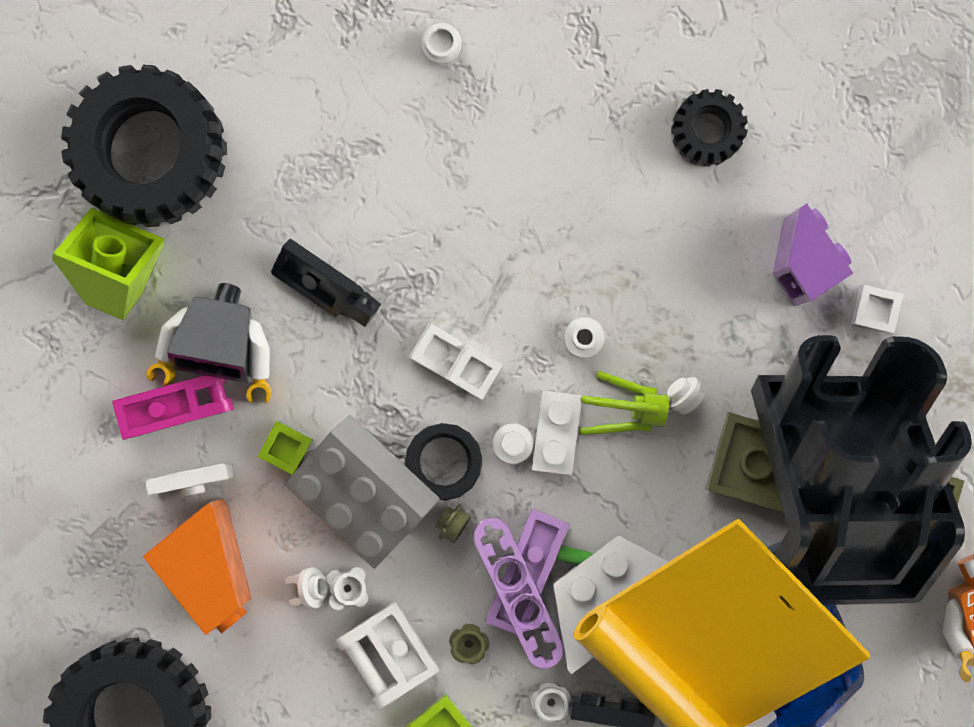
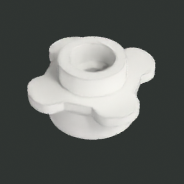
(357, 594)

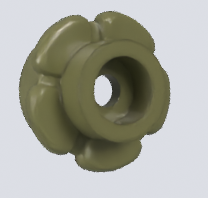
(452, 523)
(461, 652)

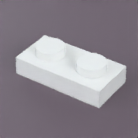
(556, 432)

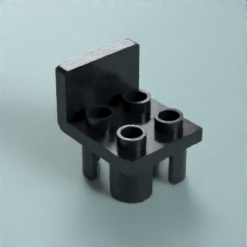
(863, 472)

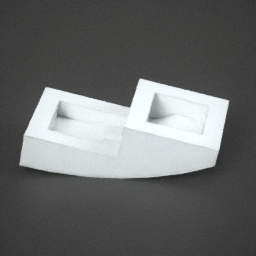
(455, 361)

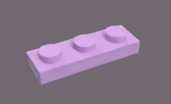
(539, 548)

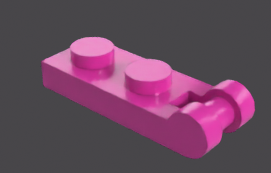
(170, 406)

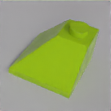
(108, 262)

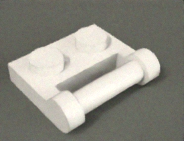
(399, 649)

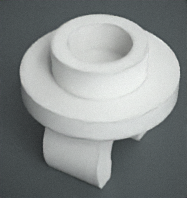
(311, 588)

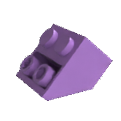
(807, 258)

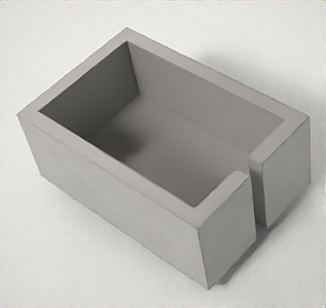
(361, 491)

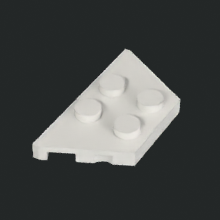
(593, 583)

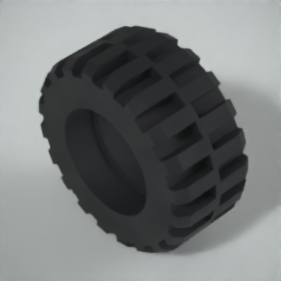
(103, 114)
(134, 663)

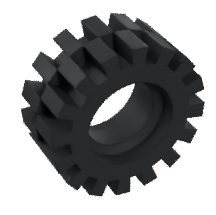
(715, 104)

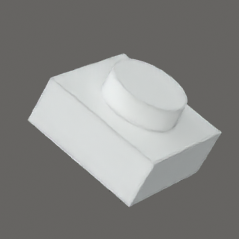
(877, 309)

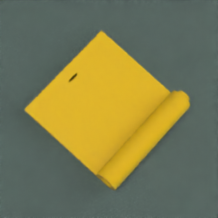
(719, 635)

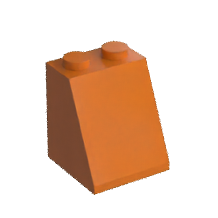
(204, 568)

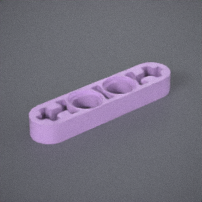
(522, 590)

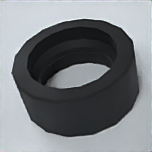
(460, 435)

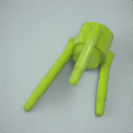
(649, 408)

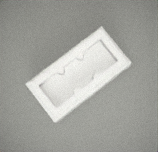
(190, 481)

